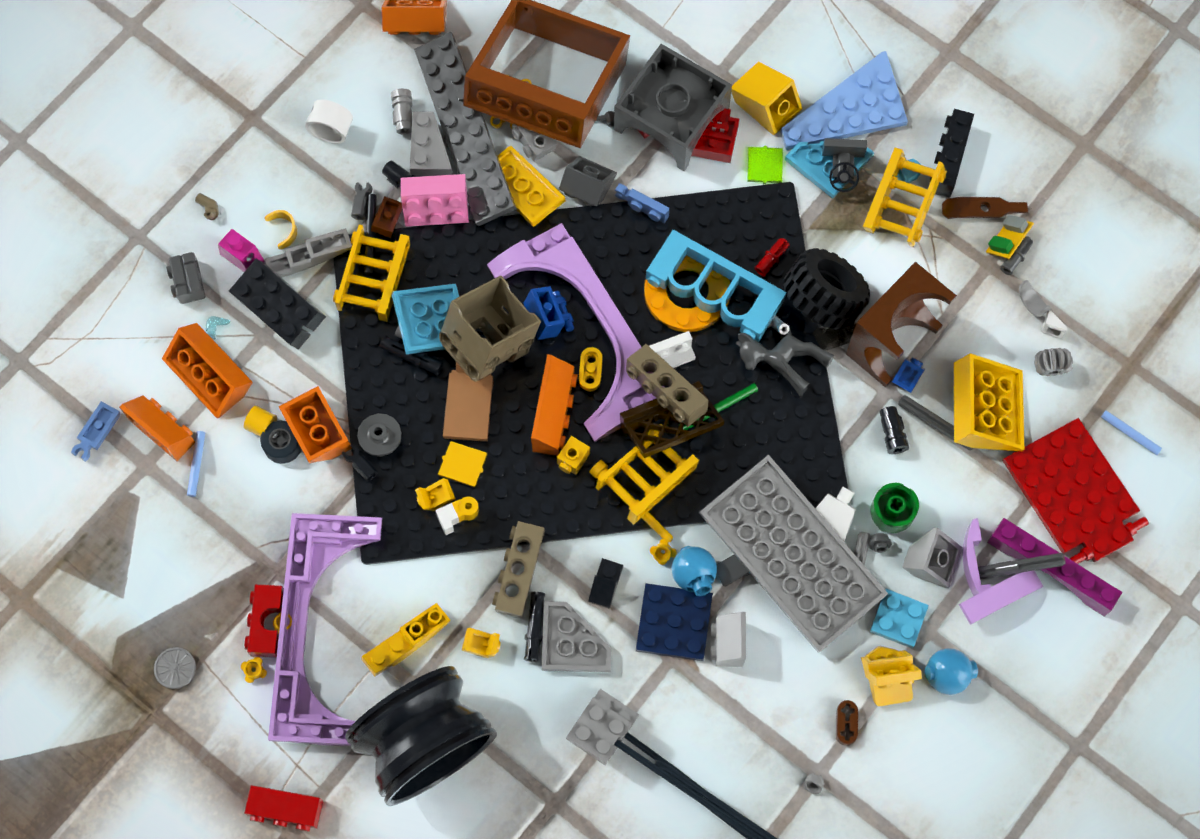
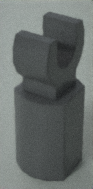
(360, 202)

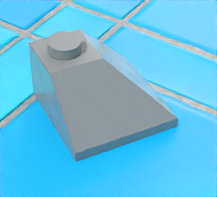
(933, 558)

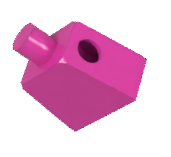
(237, 250)

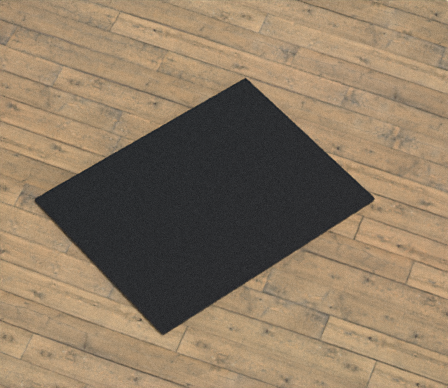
(529, 484)

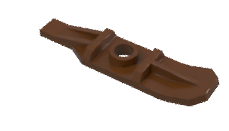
(971, 207)

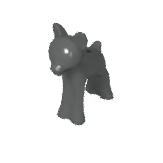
(753, 352)

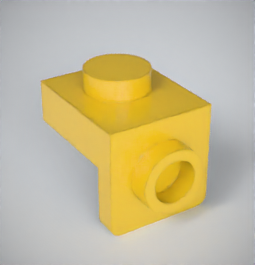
(435, 495)
(481, 643)

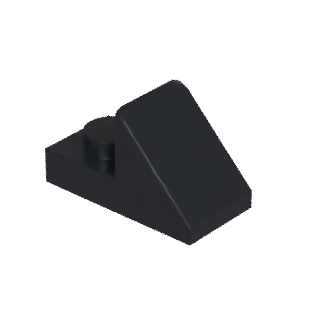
(605, 583)

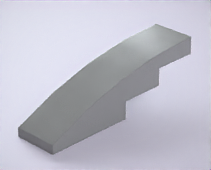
(313, 252)

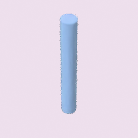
(1135, 435)
(196, 463)

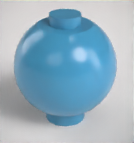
(694, 570)
(950, 671)

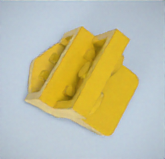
(890, 675)

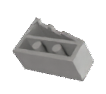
(428, 151)

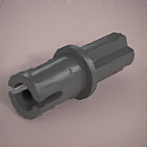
(1017, 257)

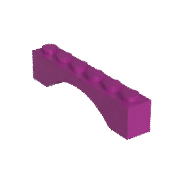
(1084, 584)

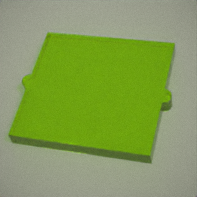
(765, 164)

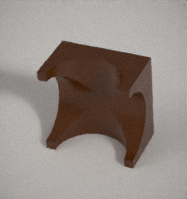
(896, 308)

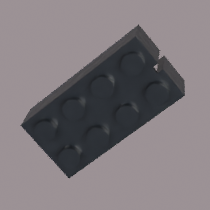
(276, 303)

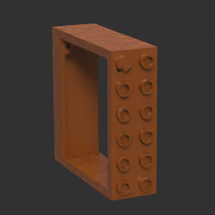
(530, 104)

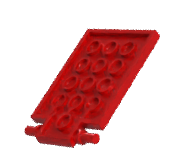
(1075, 492)

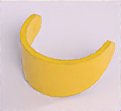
(285, 215)

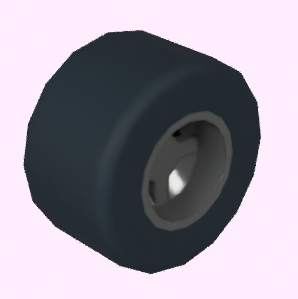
(273, 440)

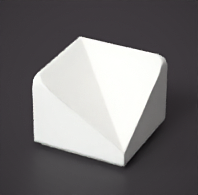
(1053, 325)

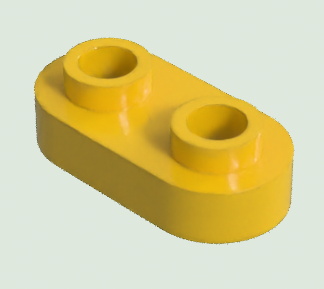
(590, 370)

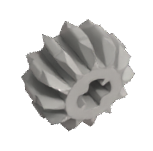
(1053, 361)

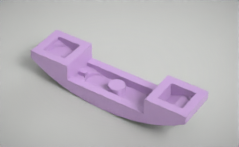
(972, 539)
(1000, 595)

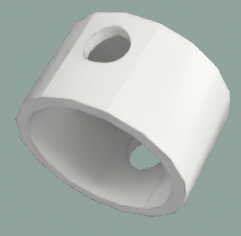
(329, 121)

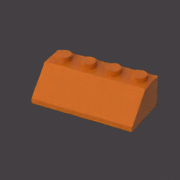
(206, 369)
(553, 406)

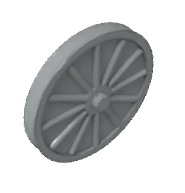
(174, 668)

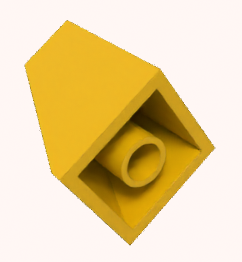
(767, 97)

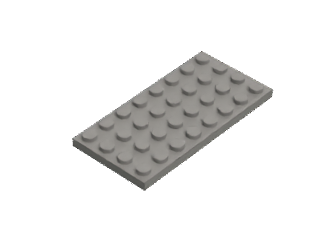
(793, 553)

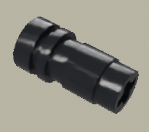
(394, 173)
(893, 427)

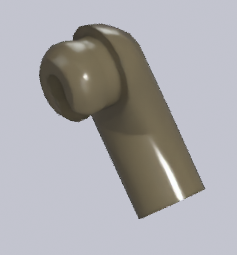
(210, 205)

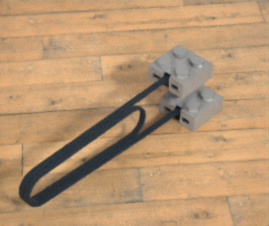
(601, 732)

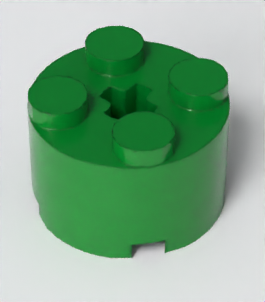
(900, 497)

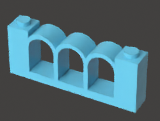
(672, 254)

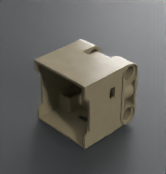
(483, 309)

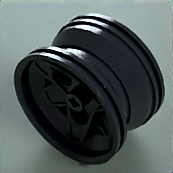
(420, 735)

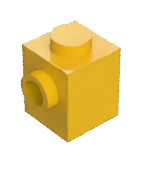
(573, 456)

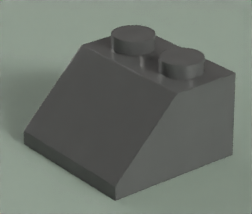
(587, 181)

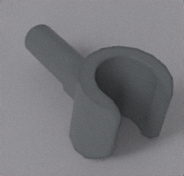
(608, 117)

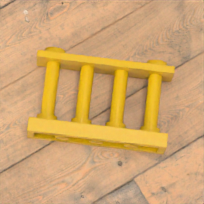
(891, 181)
(394, 268)
(652, 494)

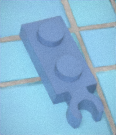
(643, 203)
(96, 429)

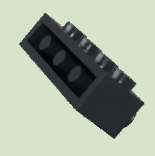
(953, 148)

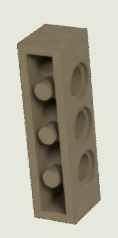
(663, 374)
(533, 536)

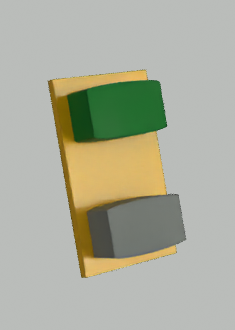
(1009, 237)

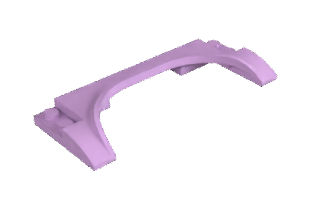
(560, 255)
(312, 547)

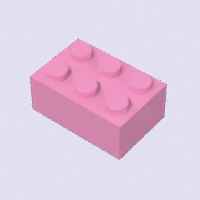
(434, 200)

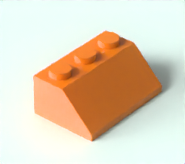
(414, 16)
(159, 426)
(315, 426)

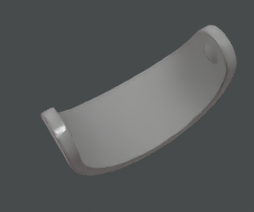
(1032, 300)

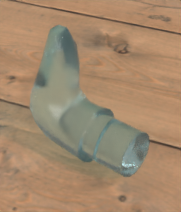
(211, 325)

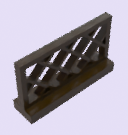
(651, 411)

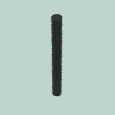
(371, 214)

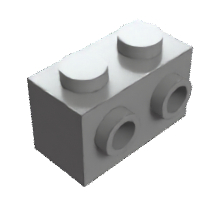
(534, 144)

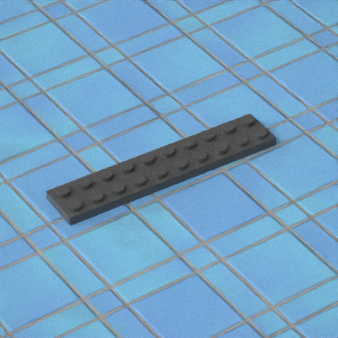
(464, 130)

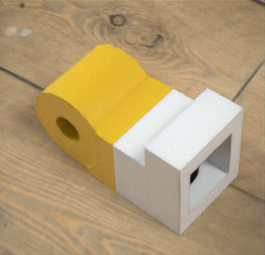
(456, 512)

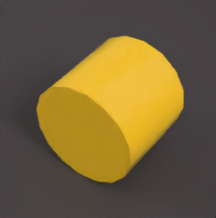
(258, 420)

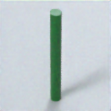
(730, 401)

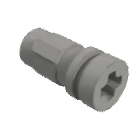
(402, 112)

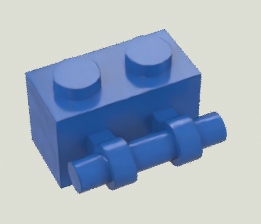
(551, 310)

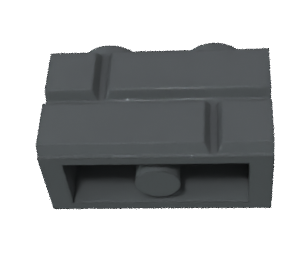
(186, 278)

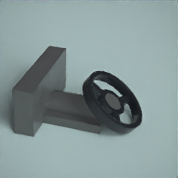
(843, 160)

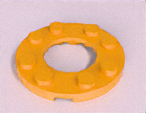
(686, 318)

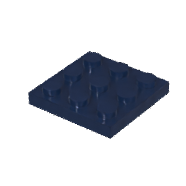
(673, 622)

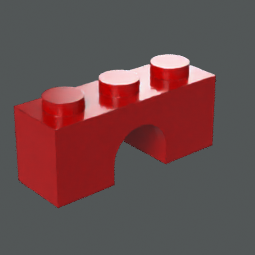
(264, 601)

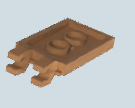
(467, 407)

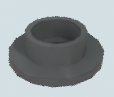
(384, 443)

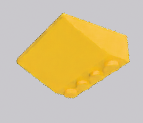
(988, 404)

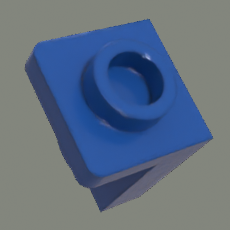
(909, 374)

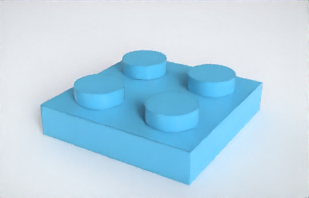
(899, 618)

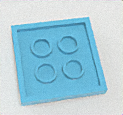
(422, 315)

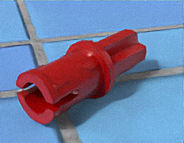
(772, 257)

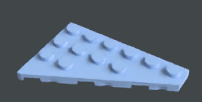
(855, 107)

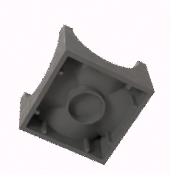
(672, 102)

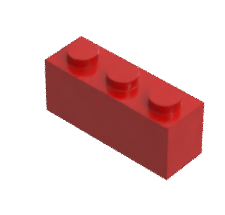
(283, 808)

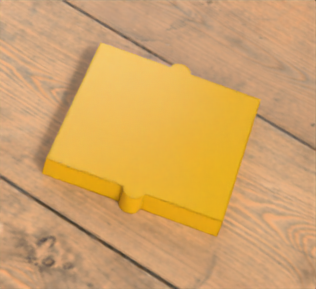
(462, 464)

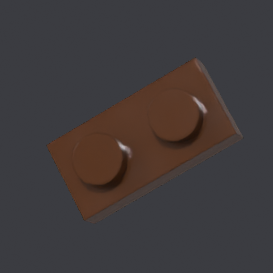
(387, 217)

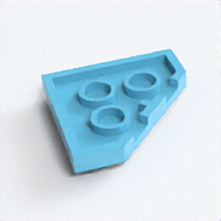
(810, 162)

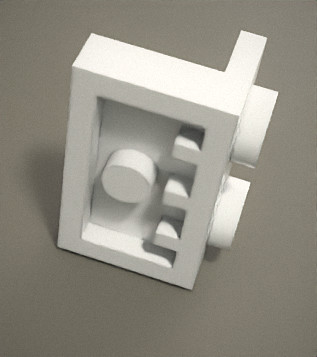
(676, 349)

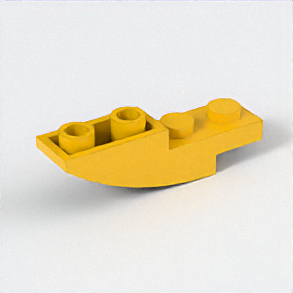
(406, 640)

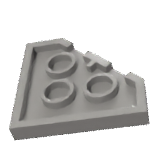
(571, 642)

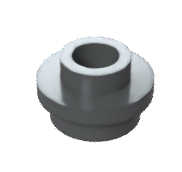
(880, 542)

